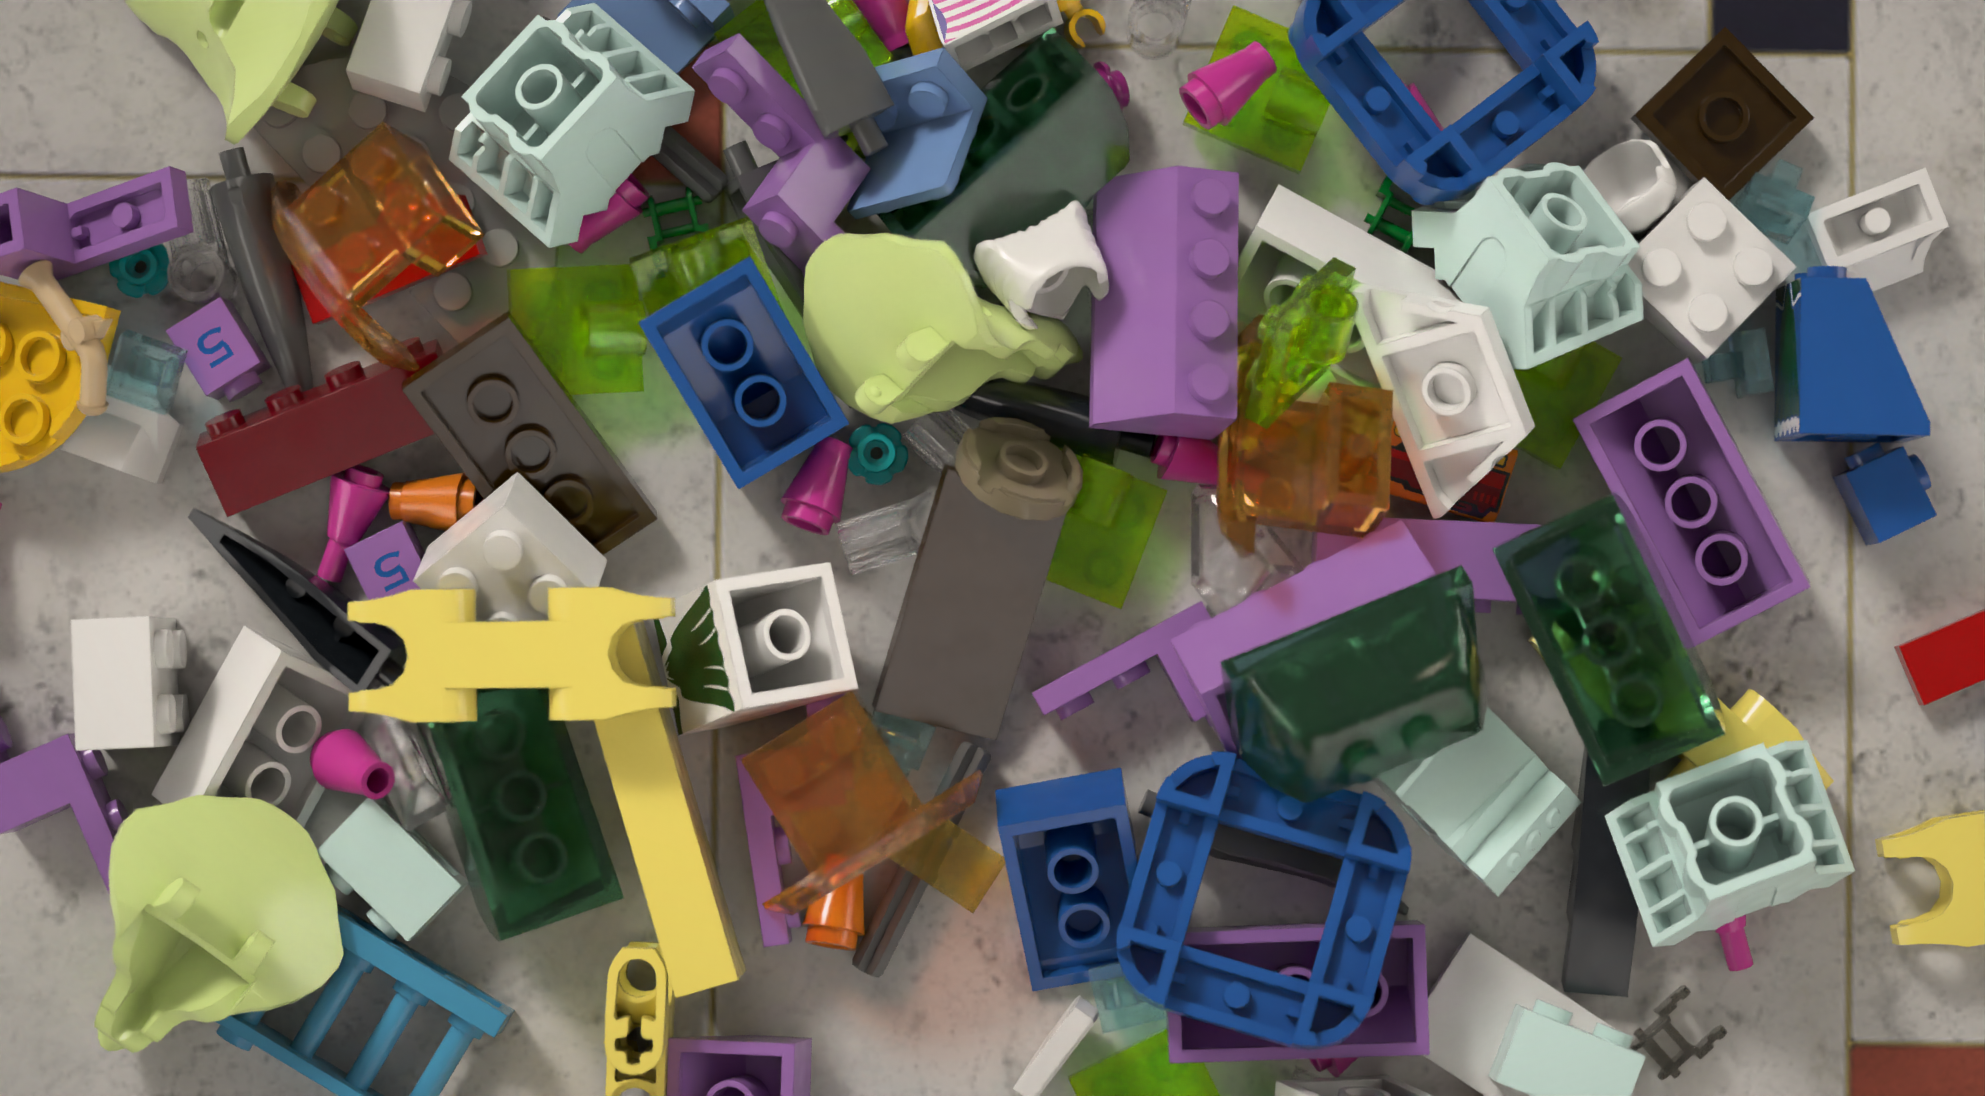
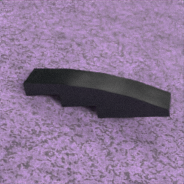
(1600, 898)

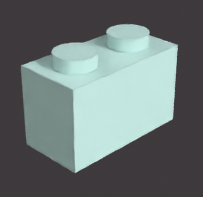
(390, 870)
(1556, 1059)

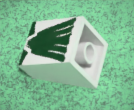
(755, 647)

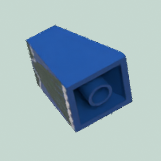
(1839, 365)

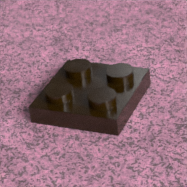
(1722, 116)

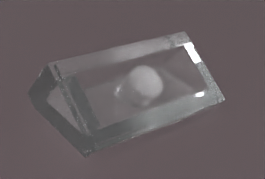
(415, 789)

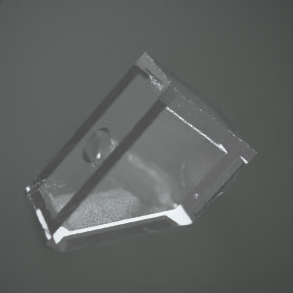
(1216, 569)

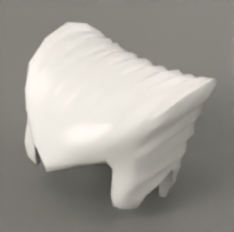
(1044, 266)

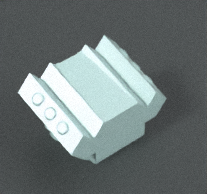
(566, 120)
(1539, 255)
(1484, 801)
(1729, 840)

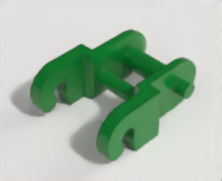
(669, 207)
(1378, 223)

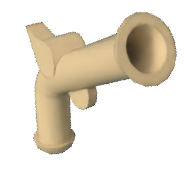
(77, 334)

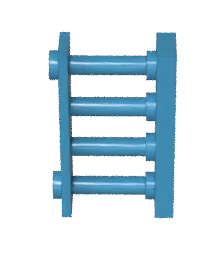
(416, 984)

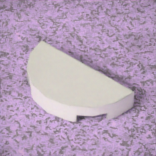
(1057, 1047)

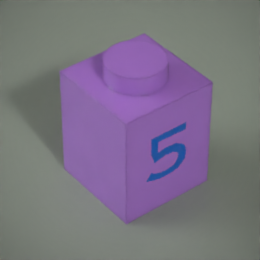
(220, 351)
(387, 561)

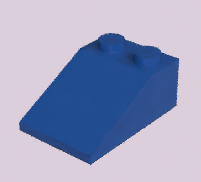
(743, 372)
(1068, 871)

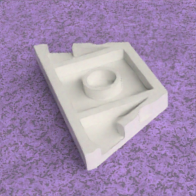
(1449, 385)

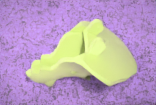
(249, 49)
(907, 333)
(213, 917)

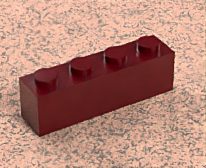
(312, 431)

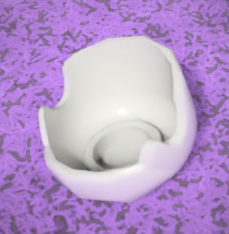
(1634, 182)

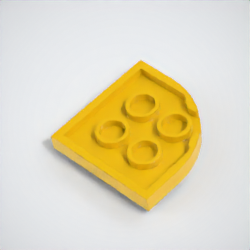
(38, 377)

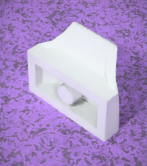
(1880, 230)
(127, 439)

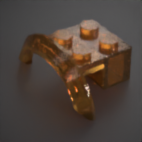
(366, 225)
(1311, 468)
(843, 798)

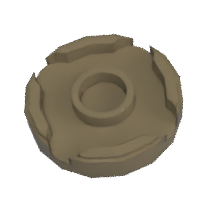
(1018, 469)

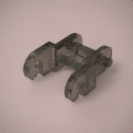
(1645, 1038)

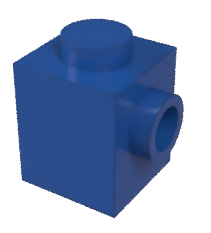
(1885, 492)

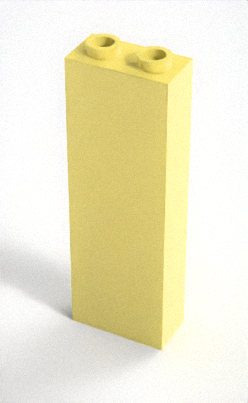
(668, 834)

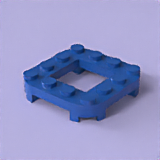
(1396, 129)
(1234, 993)

